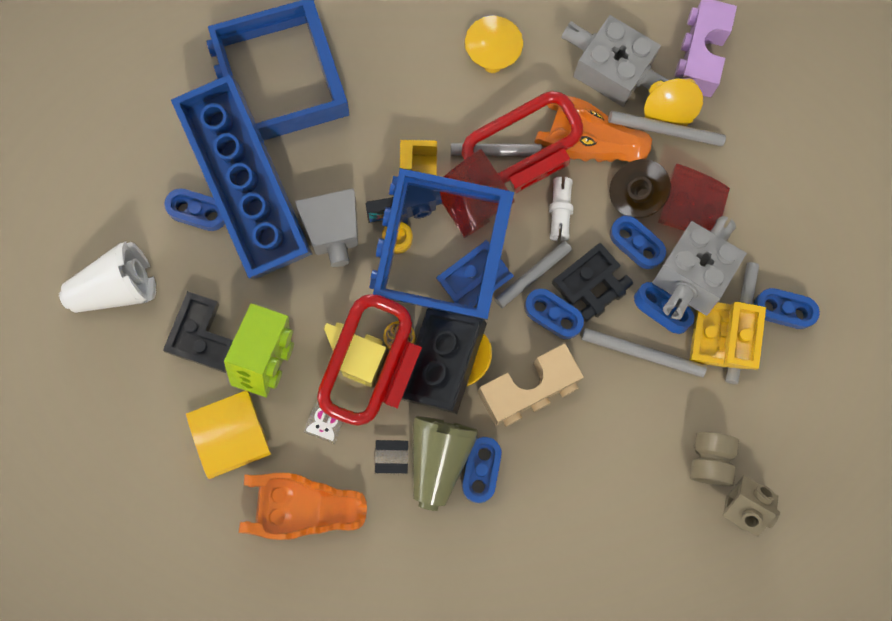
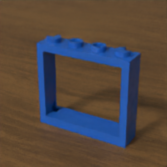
(274, 21)
(392, 221)

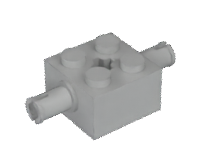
(614, 59)
(699, 268)

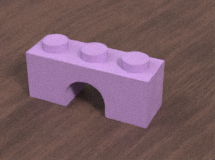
(709, 25)

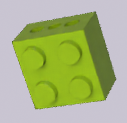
(259, 350)

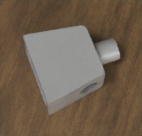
(331, 224)

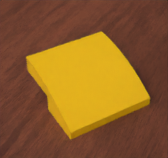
(729, 336)
(227, 434)

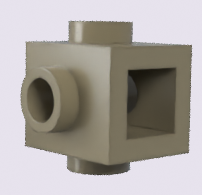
(751, 506)

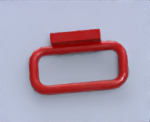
(542, 162)
(394, 373)

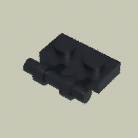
(588, 273)

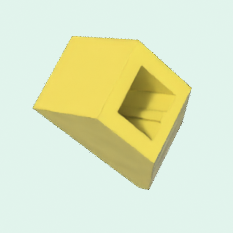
(362, 358)

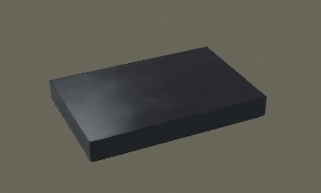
(445, 359)

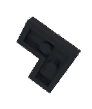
(191, 334)

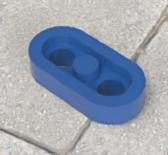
(197, 211)
(639, 241)
(651, 301)
(785, 308)
(555, 311)
(482, 470)

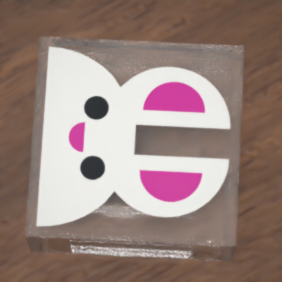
(322, 425)

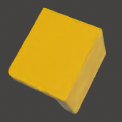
(419, 156)

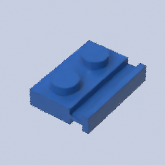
(464, 278)

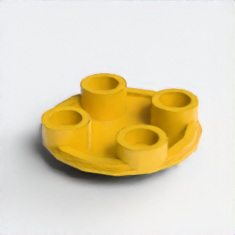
(493, 43)
(674, 101)

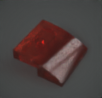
(694, 199)
(467, 212)

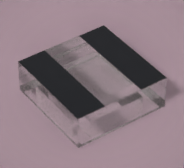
(391, 457)

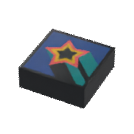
(376, 208)

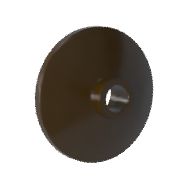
(637, 176)

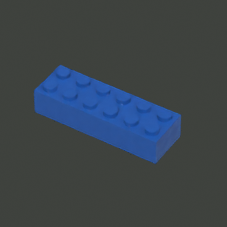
(241, 177)

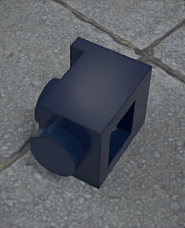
(420, 202)

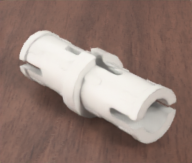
(561, 209)

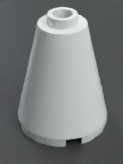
(110, 281)

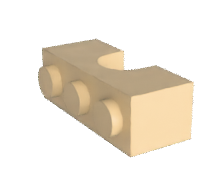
(557, 375)

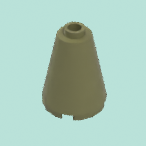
(438, 459)

